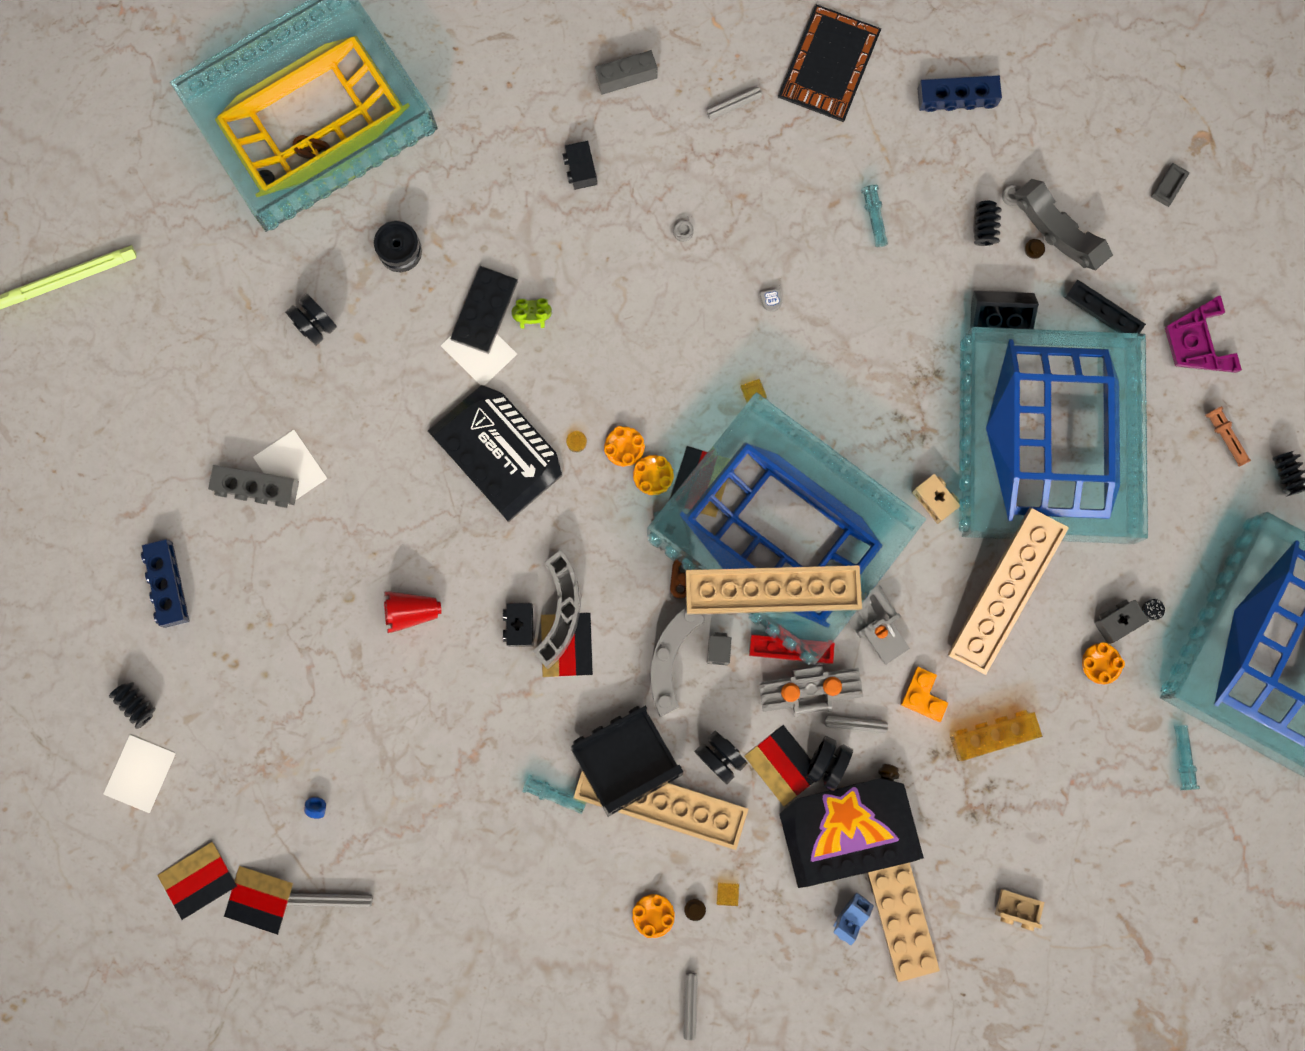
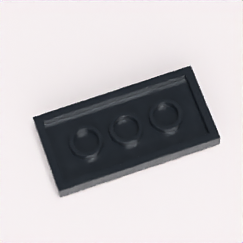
(484, 310)

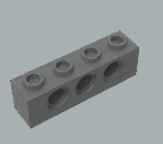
(222, 476)

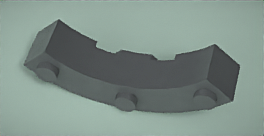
(1060, 228)

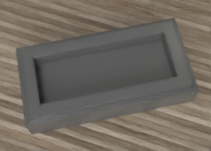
(1170, 184)

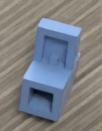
(852, 918)

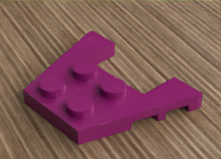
(1192, 342)

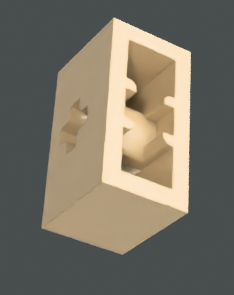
(937, 509)

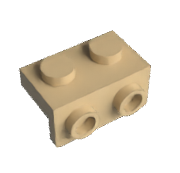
(1019, 908)

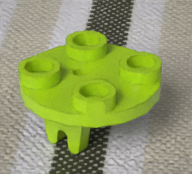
(531, 312)

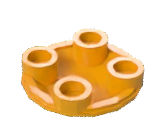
(624, 446)
(653, 475)
(1102, 663)
(653, 916)

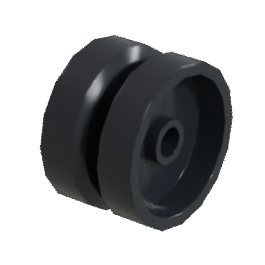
(397, 246)
(310, 319)
(724, 754)
(829, 763)

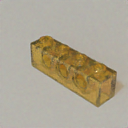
(1028, 731)

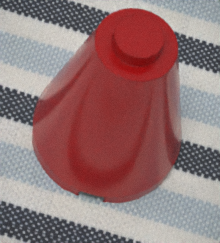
(409, 610)

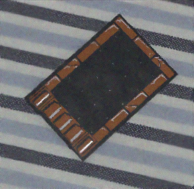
(829, 63)

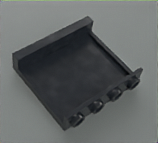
(625, 760)

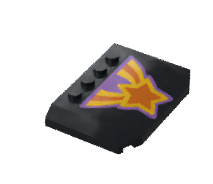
(850, 831)

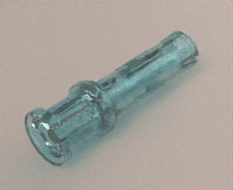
(874, 206)
(1186, 769)
(545, 791)

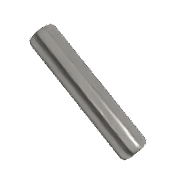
(734, 103)
(856, 724)
(690, 1006)

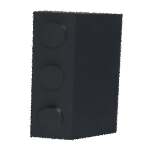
(1003, 309)

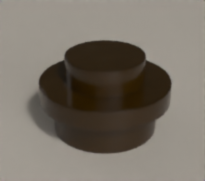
(1034, 248)
(889, 772)
(695, 909)

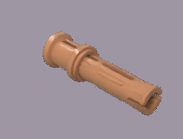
(1223, 427)

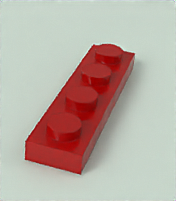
(772, 648)

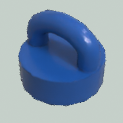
(315, 807)

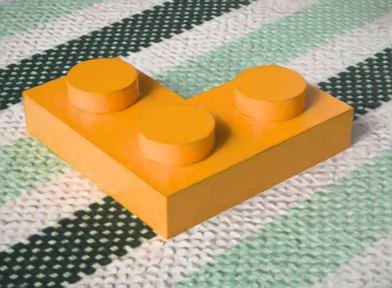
(918, 696)

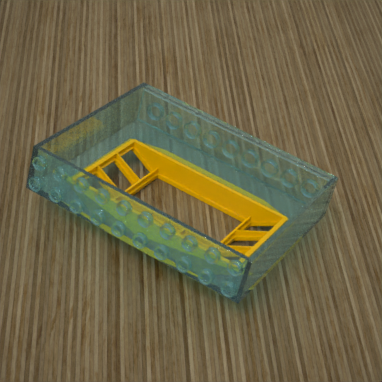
(278, 62)

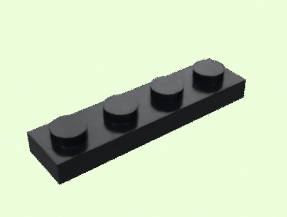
(1103, 309)

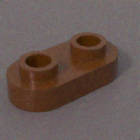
(317, 144)
(677, 578)

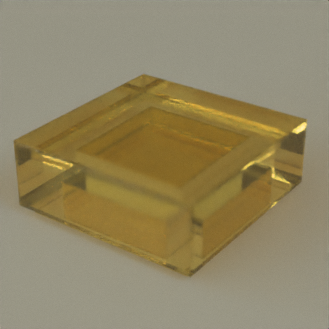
(751, 388)
(727, 894)

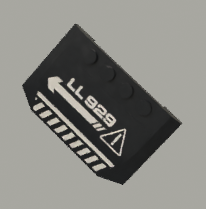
(498, 450)

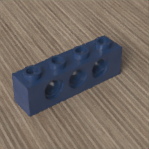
(967, 86)
(178, 612)

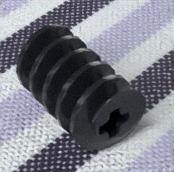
(986, 224)
(1290, 472)
(132, 704)

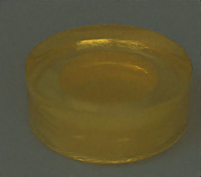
(576, 441)

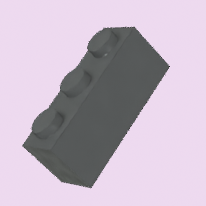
(626, 72)

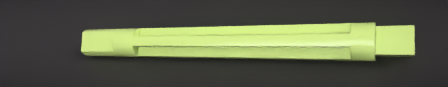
(67, 276)

